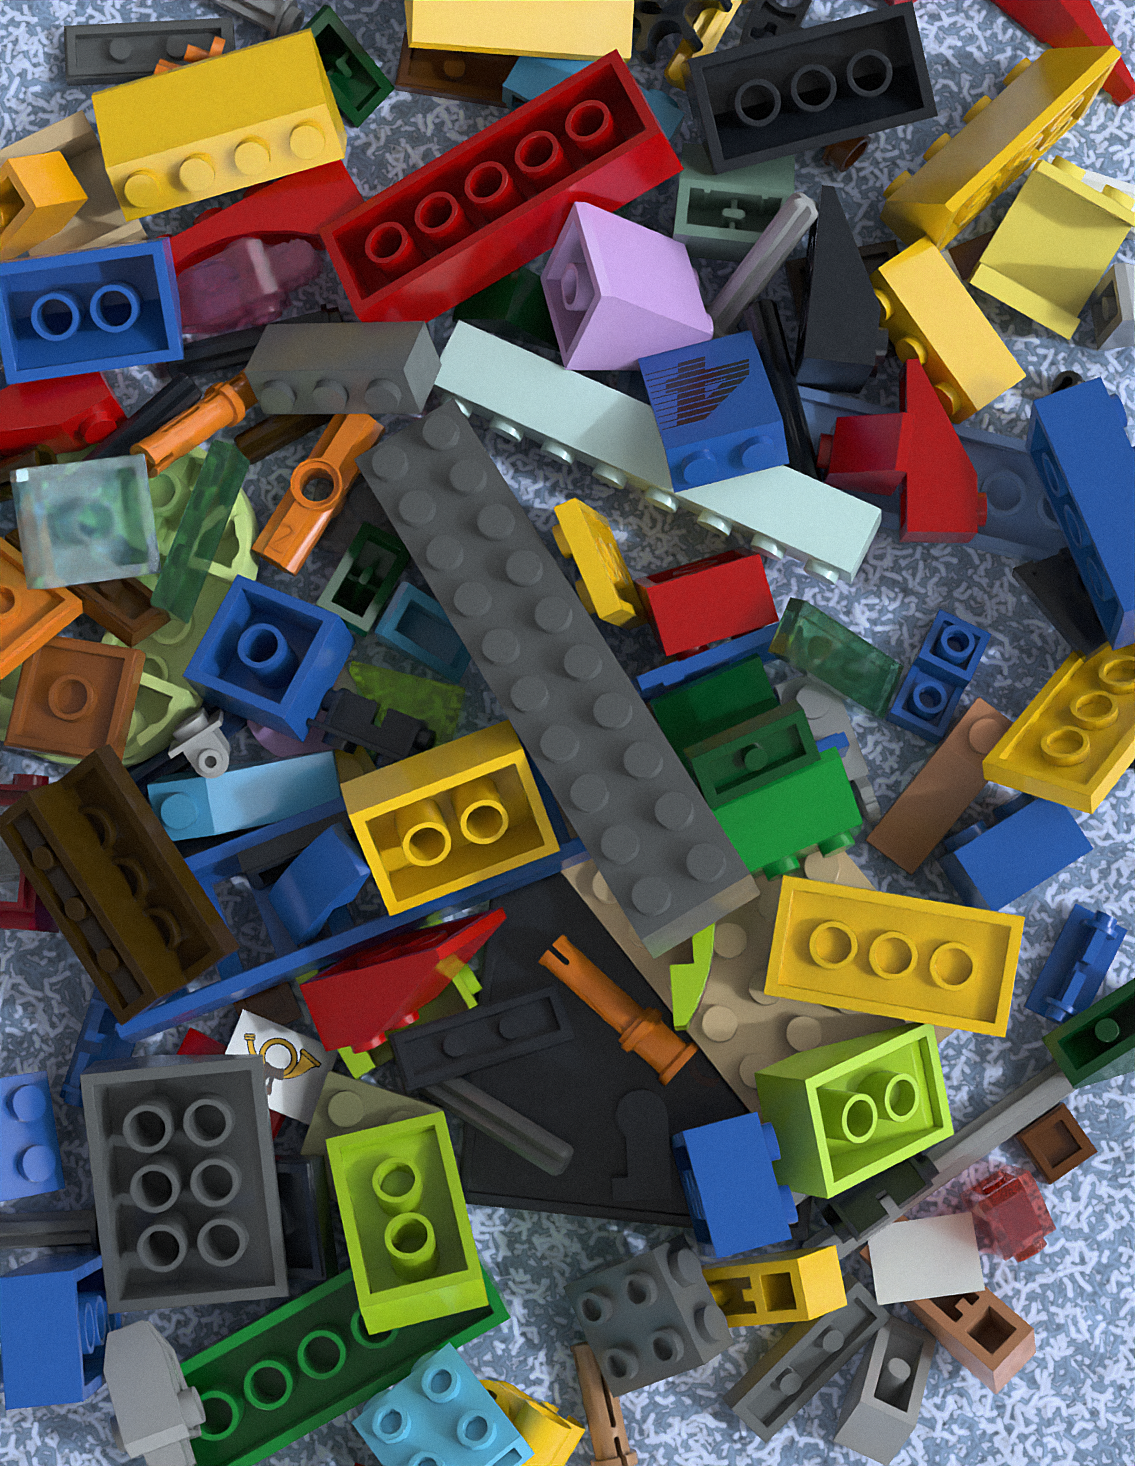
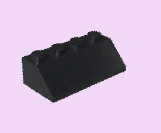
(809, 88)

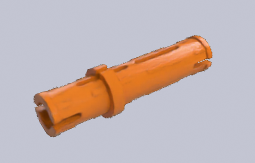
(220, 407)

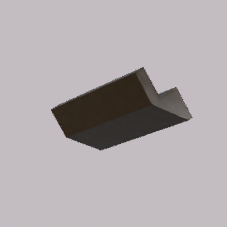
(116, 885)

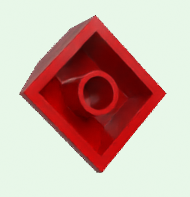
(707, 601)

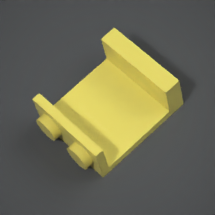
(1054, 245)

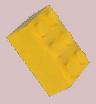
(449, 817)

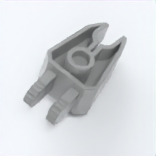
(150, 1397)

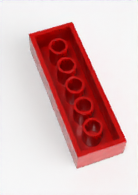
(500, 196)

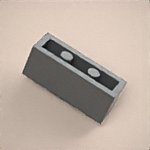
(344, 368)

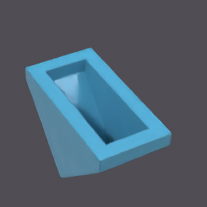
(423, 633)

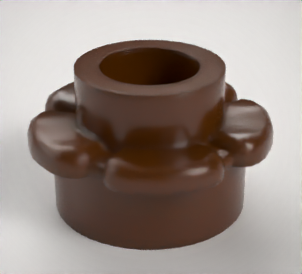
(845, 153)

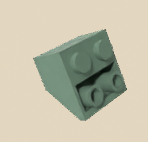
(730, 210)

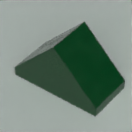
(352, 73)
(512, 309)
(365, 578)

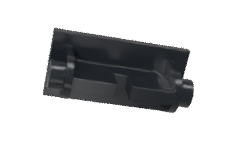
(351, 724)
(858, 1207)

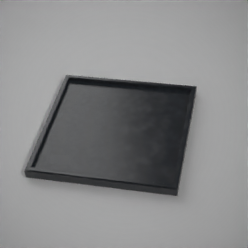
(579, 1083)

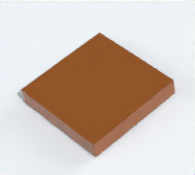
(75, 698)

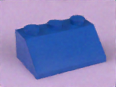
(89, 310)

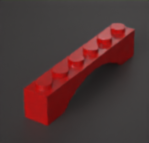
(271, 212)

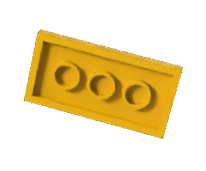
(1073, 733)
(894, 955)

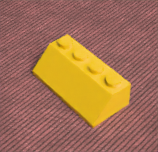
(218, 125)

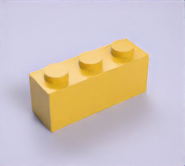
(943, 327)

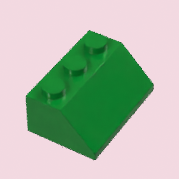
(793, 818)

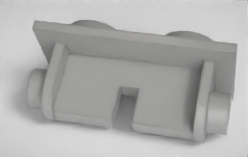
(202, 743)

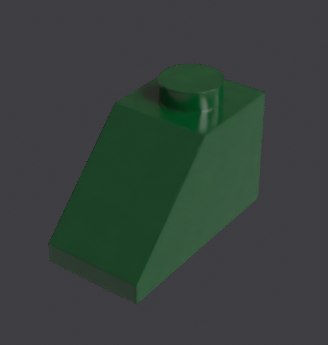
(1097, 1040)

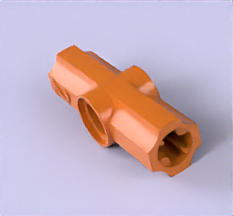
(301, 522)

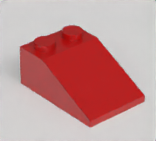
(391, 981)

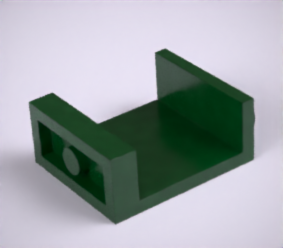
(734, 731)

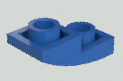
(938, 676)
(318, 881)

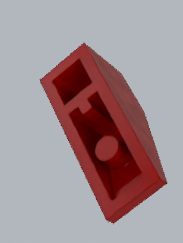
(58, 412)
(941, 486)

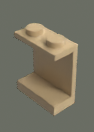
(100, 217)

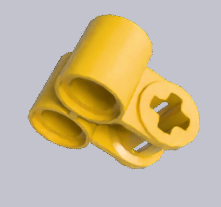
(543, 1430)

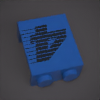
(714, 411)

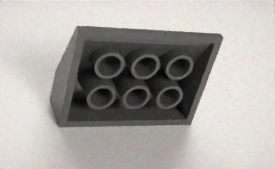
(184, 1180)

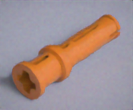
(640, 1028)

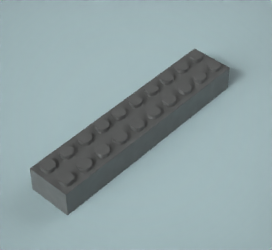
(558, 681)

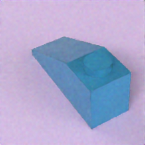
(244, 794)

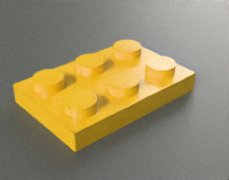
(605, 580)

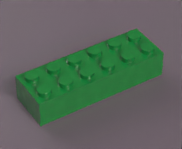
(310, 1366)

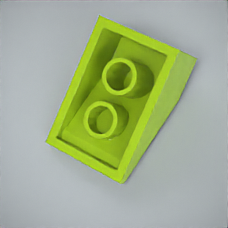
(854, 1107)
(406, 1223)

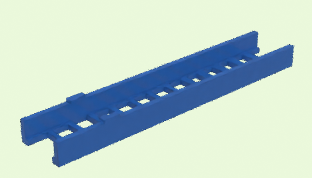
(347, 939)

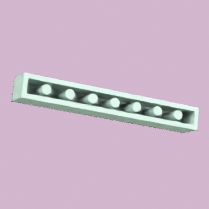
(623, 444)

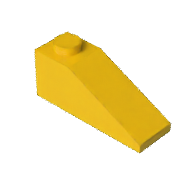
(777, 1286)

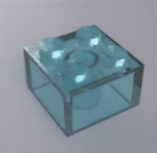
(85, 521)

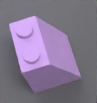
(620, 292)

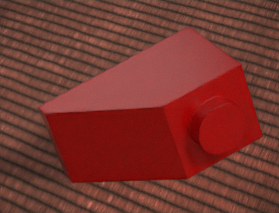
(866, 452)

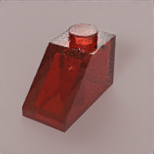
(1010, 1212)

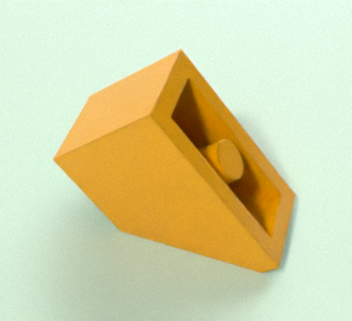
(35, 201)

